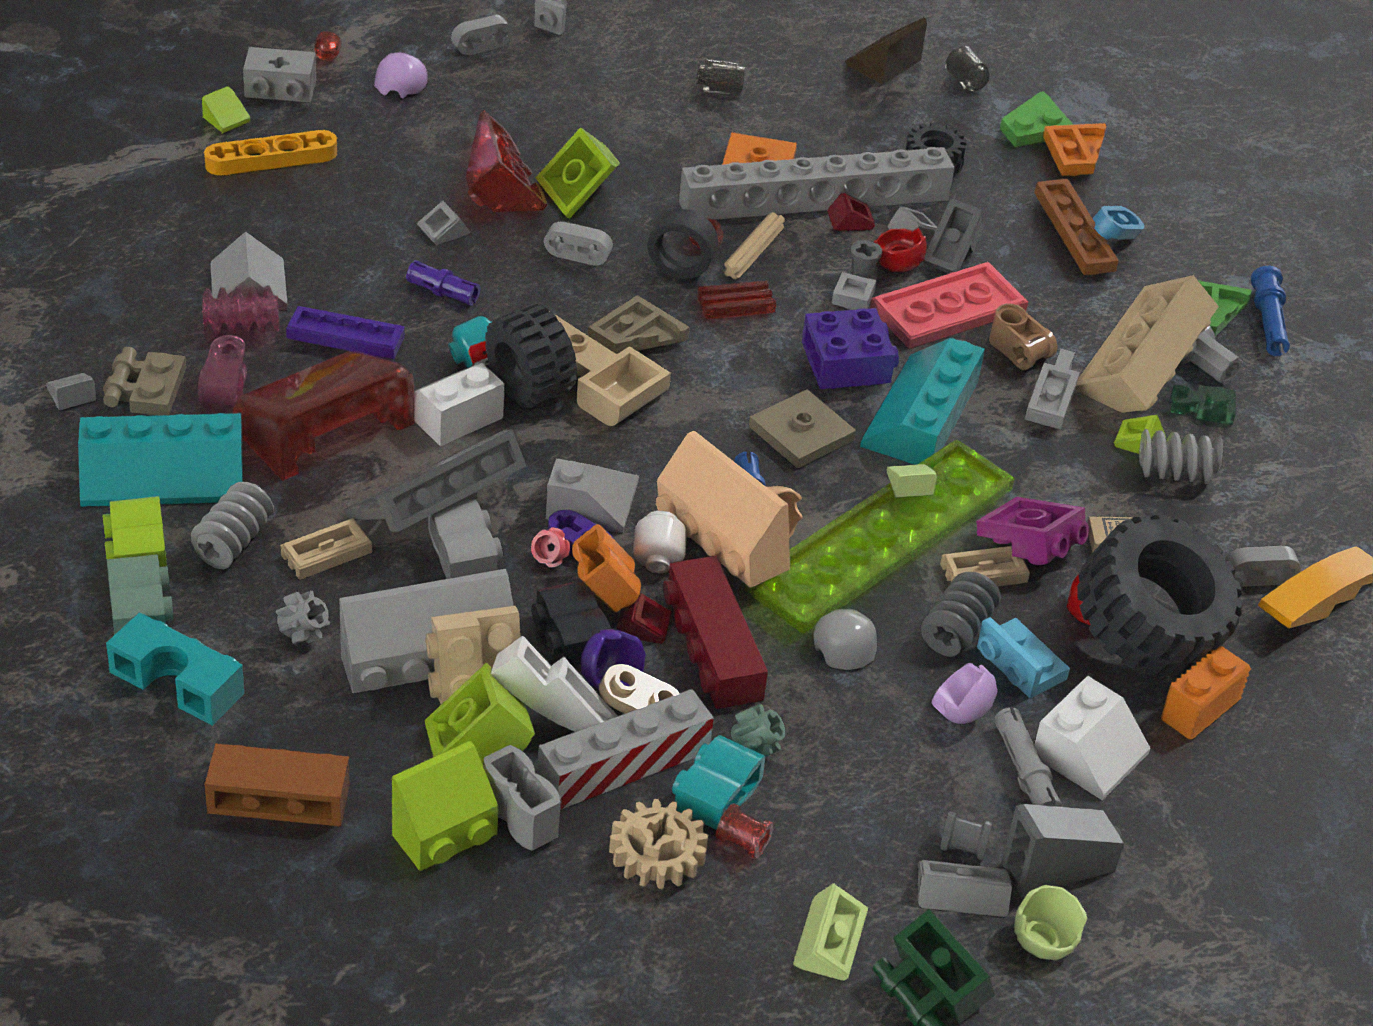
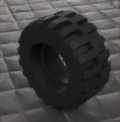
(1180, 564)

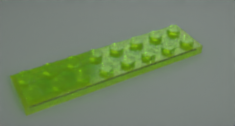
(880, 537)

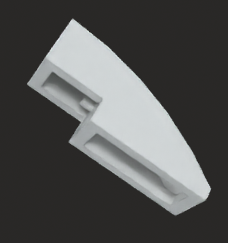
(550, 690)

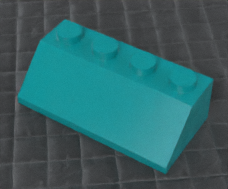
(925, 401)
(159, 456)

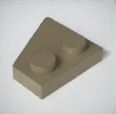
(637, 326)

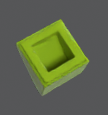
(224, 110)
(1131, 431)

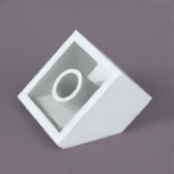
(459, 404)
(1091, 738)

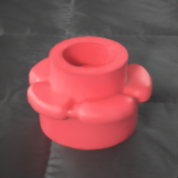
(541, 550)

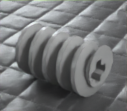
(1180, 455)
(231, 524)

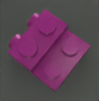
(1035, 528)

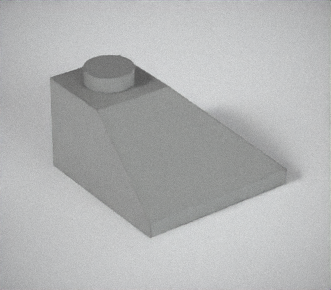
(592, 492)

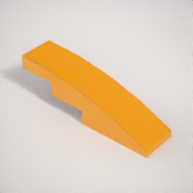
(1319, 587)

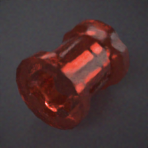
(744, 830)

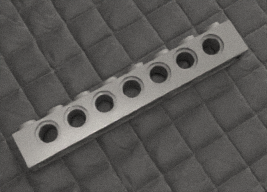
(816, 182)

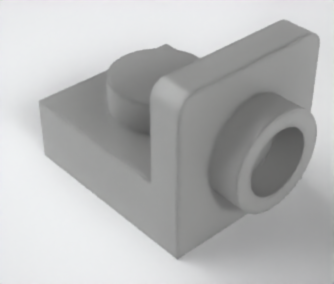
(550, 15)

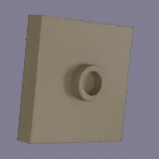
(802, 428)

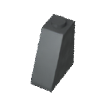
(1059, 846)

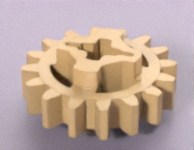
(658, 843)

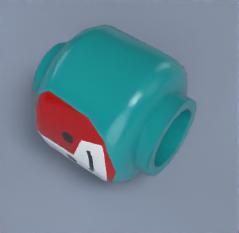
(470, 342)

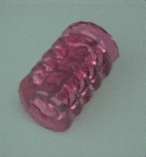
(240, 310)

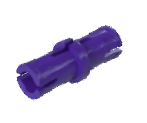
(443, 283)

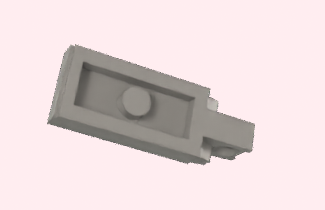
(1053, 392)

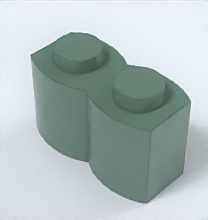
(138, 587)

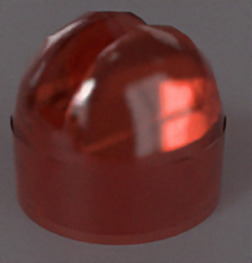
(327, 45)

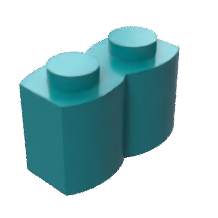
(720, 776)

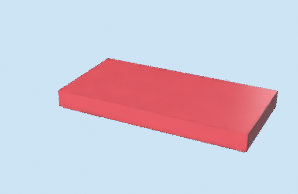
(946, 304)

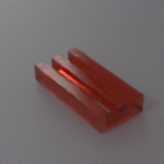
(736, 299)

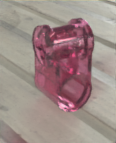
(223, 372)

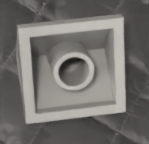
(246, 265)

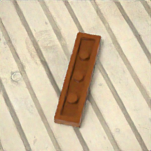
(1076, 227)

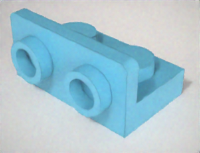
(1021, 656)

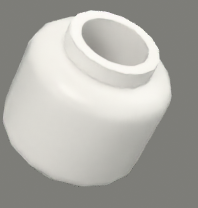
(659, 541)

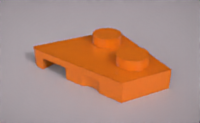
(1075, 147)

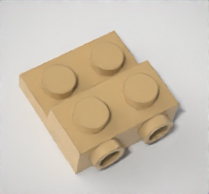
(465, 643)

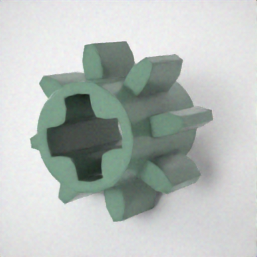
(759, 730)

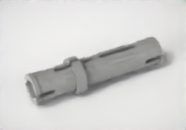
(1033, 774)

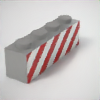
(625, 748)

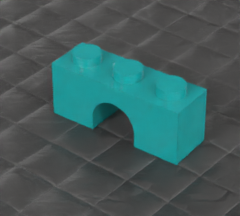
(205, 678)

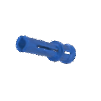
(1270, 300)

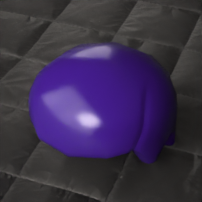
(609, 649)

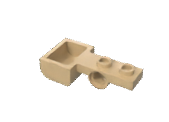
(613, 383)

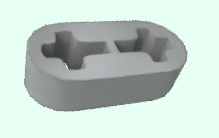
(481, 35)
(578, 243)
(1264, 565)

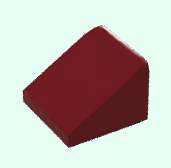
(850, 214)
(645, 620)

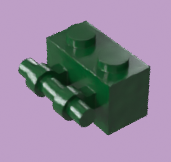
(942, 966)

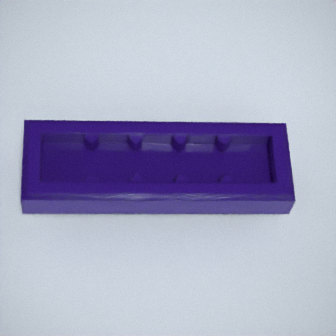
(345, 332)

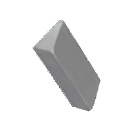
(964, 888)

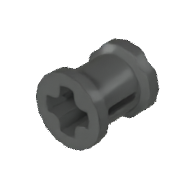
(864, 259)
(966, 835)

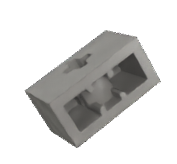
(279, 74)

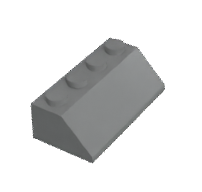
(387, 628)

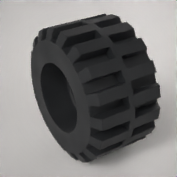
(531, 355)

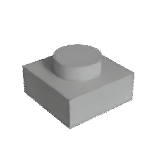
(853, 291)

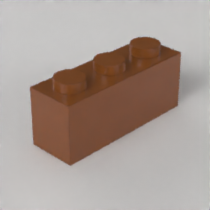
(277, 784)

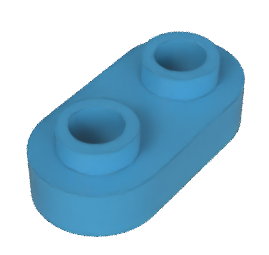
(1117, 223)

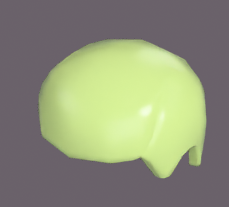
(1049, 922)

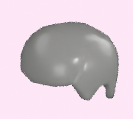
(846, 639)

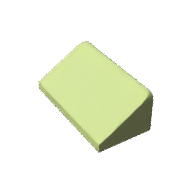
(831, 933)

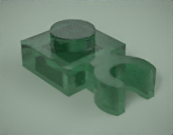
(1209, 403)

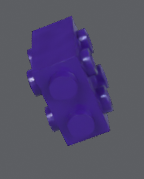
(849, 348)

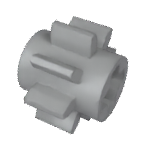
(302, 617)

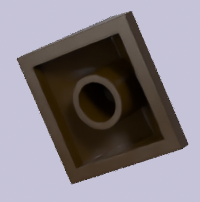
(891, 53)

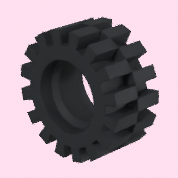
(940, 138)

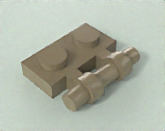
(156, 381)

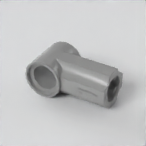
(1213, 358)

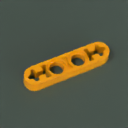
(235, 156)

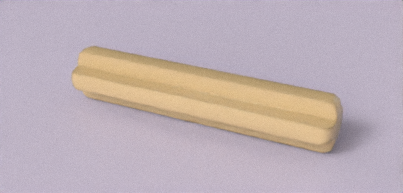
(754, 245)

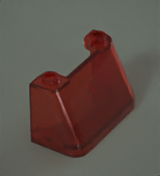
(291, 412)

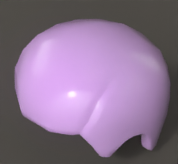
(400, 73)
(966, 694)

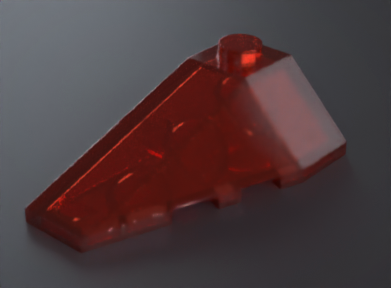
(498, 174)

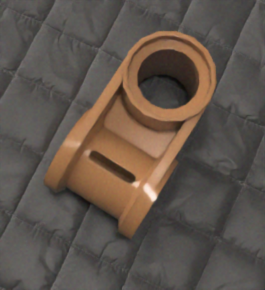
(1018, 336)

